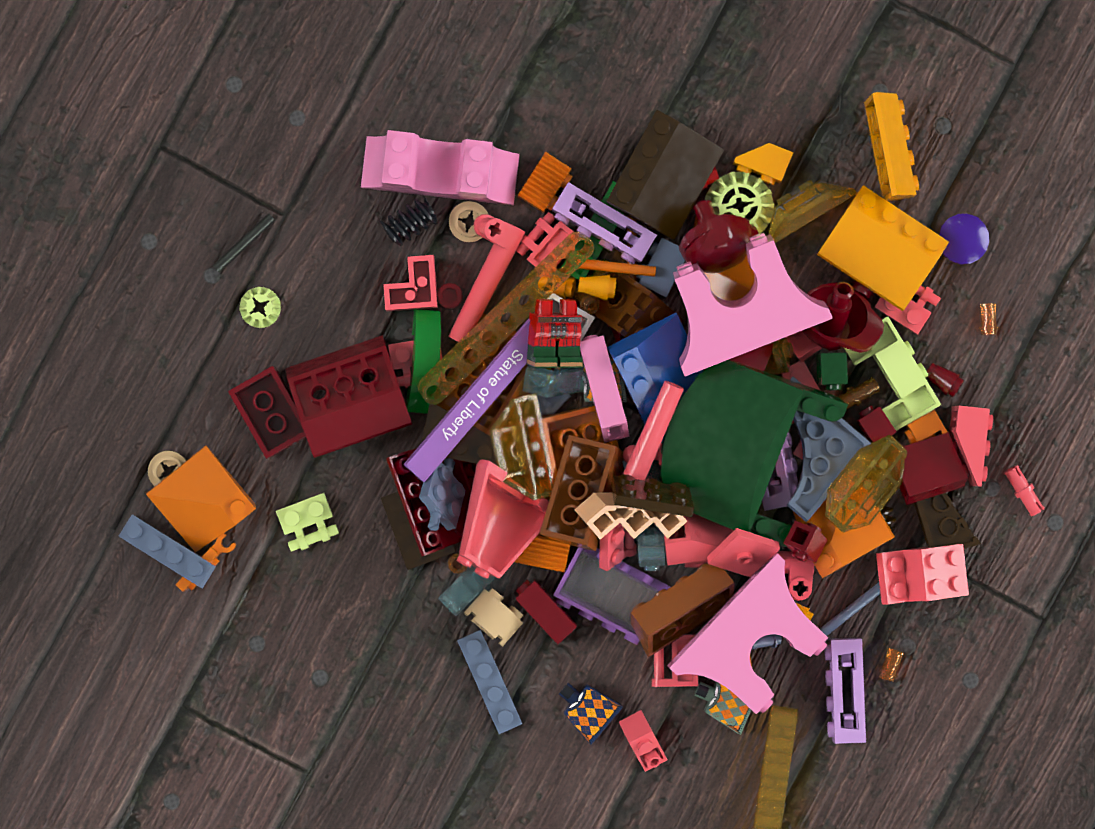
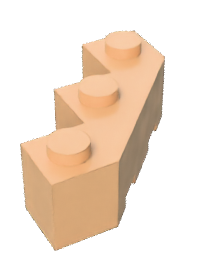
(602, 516)

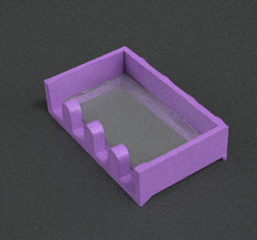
(606, 594)

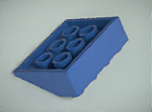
(649, 360)

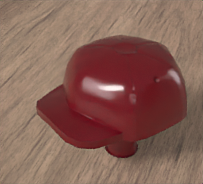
(716, 240)
(853, 321)

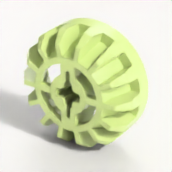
(762, 198)

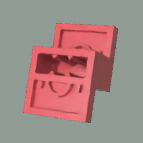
(922, 574)

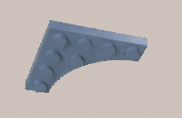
(826, 452)

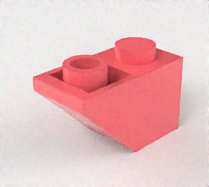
(643, 740)

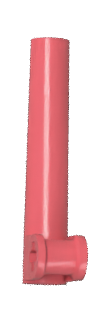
(506, 241)
(653, 431)
(796, 570)

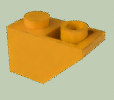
(767, 161)

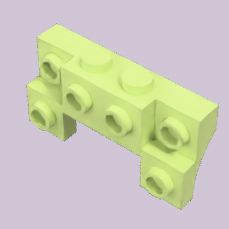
(902, 374)

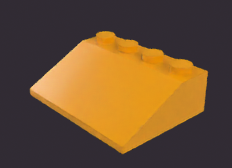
(890, 146)
(883, 248)

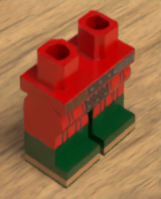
(554, 336)

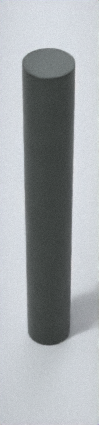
(244, 242)

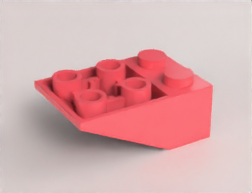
(970, 430)
(694, 540)

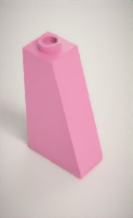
(603, 388)

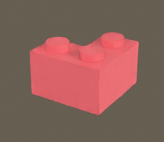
(419, 292)

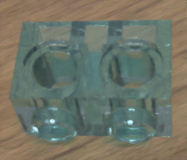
(650, 549)

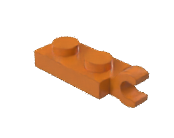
(211, 556)

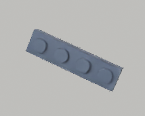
(167, 551)
(489, 681)

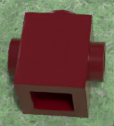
(805, 541)

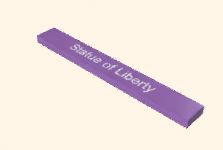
(470, 406)

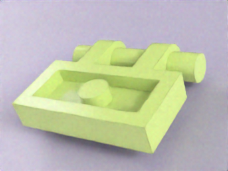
(305, 514)

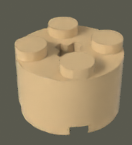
(494, 616)

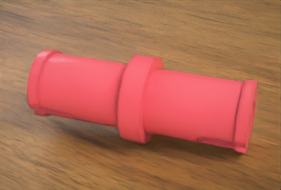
(1024, 490)

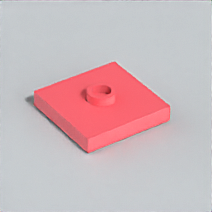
(743, 552)

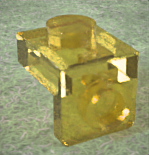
(780, 358)

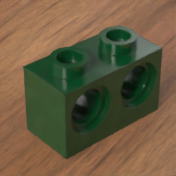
(831, 370)

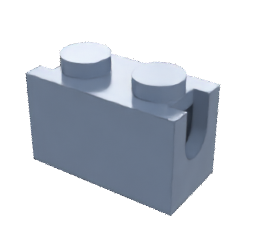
(666, 259)

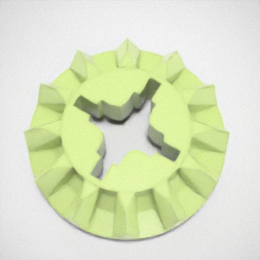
(262, 295)

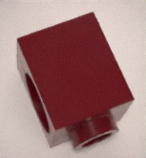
(875, 424)

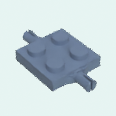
(443, 496)

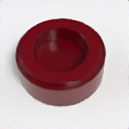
(449, 295)

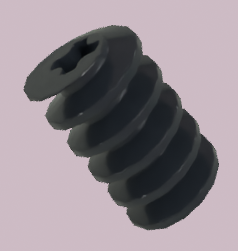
(410, 221)

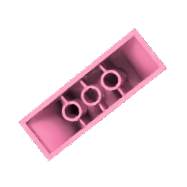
(439, 168)
(730, 328)
(725, 642)

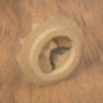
(463, 211)
(156, 469)

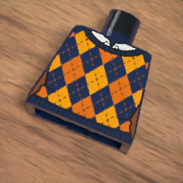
(589, 710)

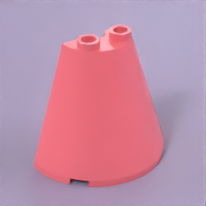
(497, 522)

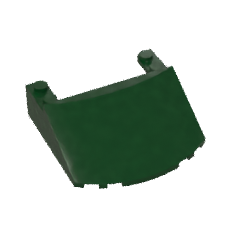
(730, 439)

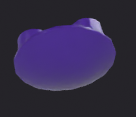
(966, 238)

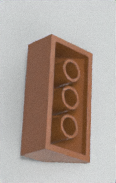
(583, 470)
(681, 607)

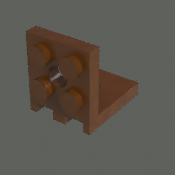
(636, 308)

